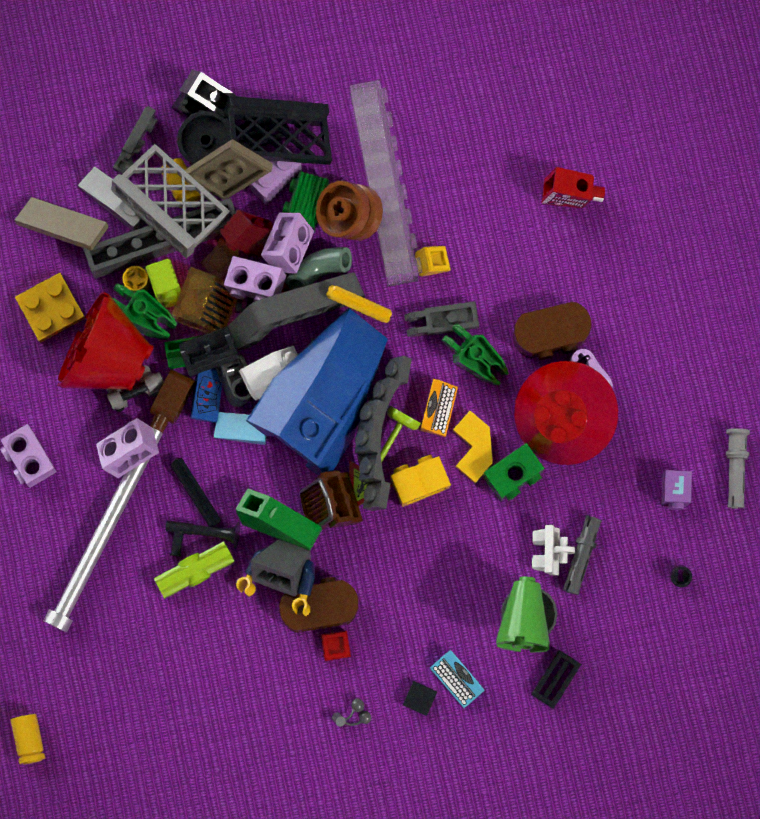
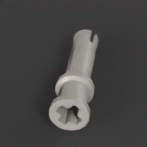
(737, 454)

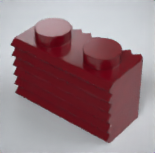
(247, 233)

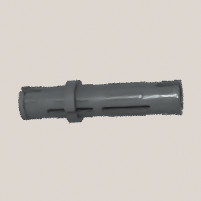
(580, 561)

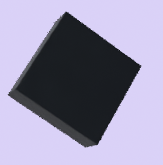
(420, 698)

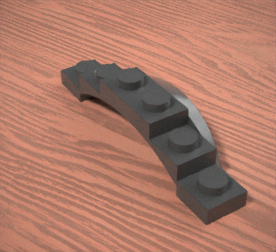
(370, 429)

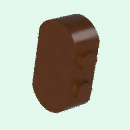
(552, 330)
(330, 605)

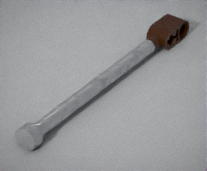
(167, 410)

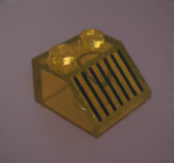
(204, 302)

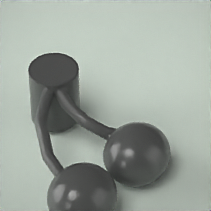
(357, 706)

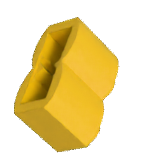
(420, 480)

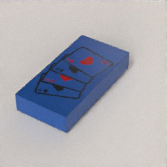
(206, 397)

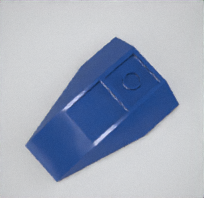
(320, 393)

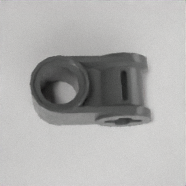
(231, 379)

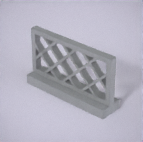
(151, 211)

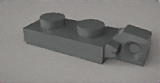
(135, 143)

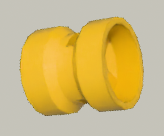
(135, 276)

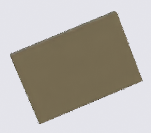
(229, 169)

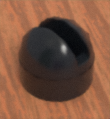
(686, 576)

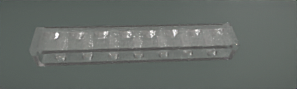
(383, 176)

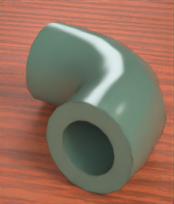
(320, 264)

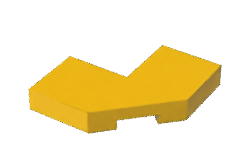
(479, 457)

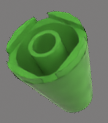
(524, 619)

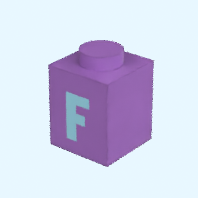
(676, 489)

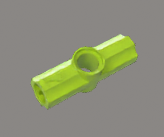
(194, 570)

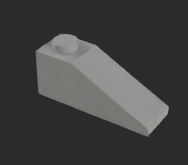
(98, 187)

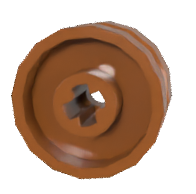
(349, 210)

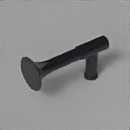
(180, 528)

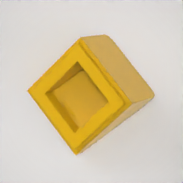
(433, 260)

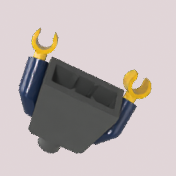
(283, 569)

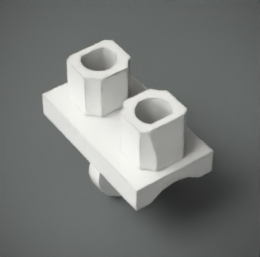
(554, 546)

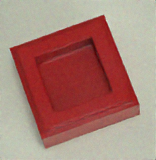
(336, 646)

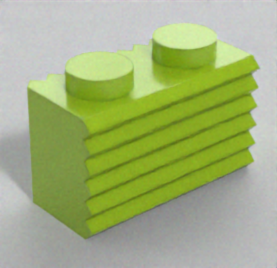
(164, 282)

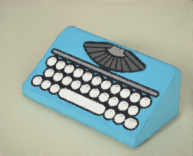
(457, 679)

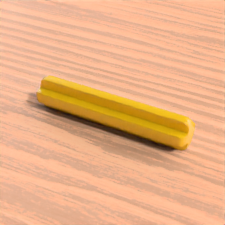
(359, 303)

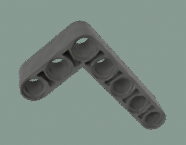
(288, 307)

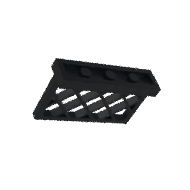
(277, 114)

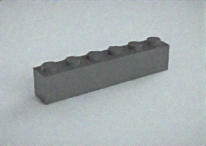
(146, 243)

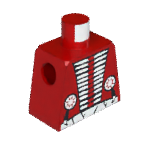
(570, 189)

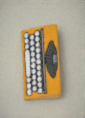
(439, 408)

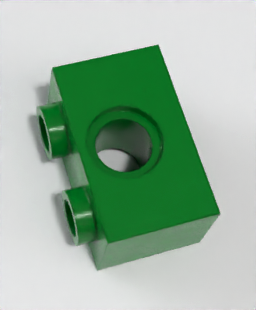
(520, 459)

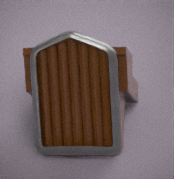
(331, 501)

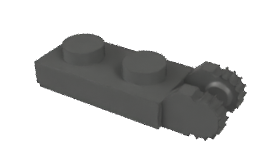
(443, 318)

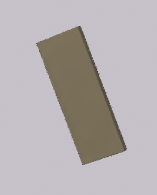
(61, 223)

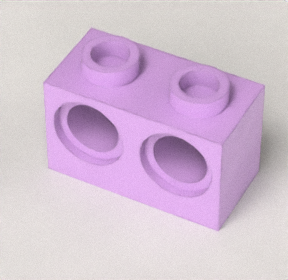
(287, 242)
(257, 275)
(127, 448)
(32, 453)

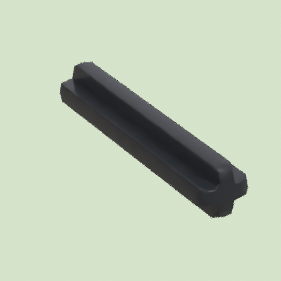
(195, 492)

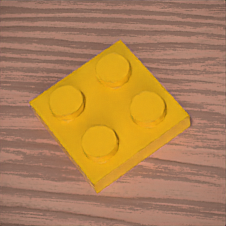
(50, 307)

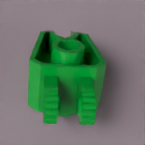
(145, 312)
(476, 355)

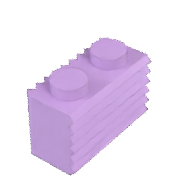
(276, 180)

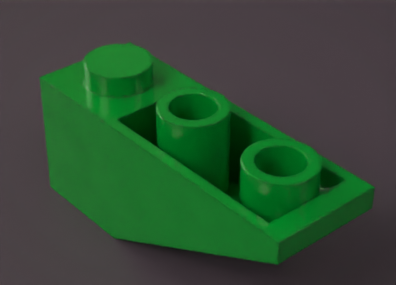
(276, 519)

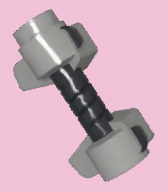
(150, 384)

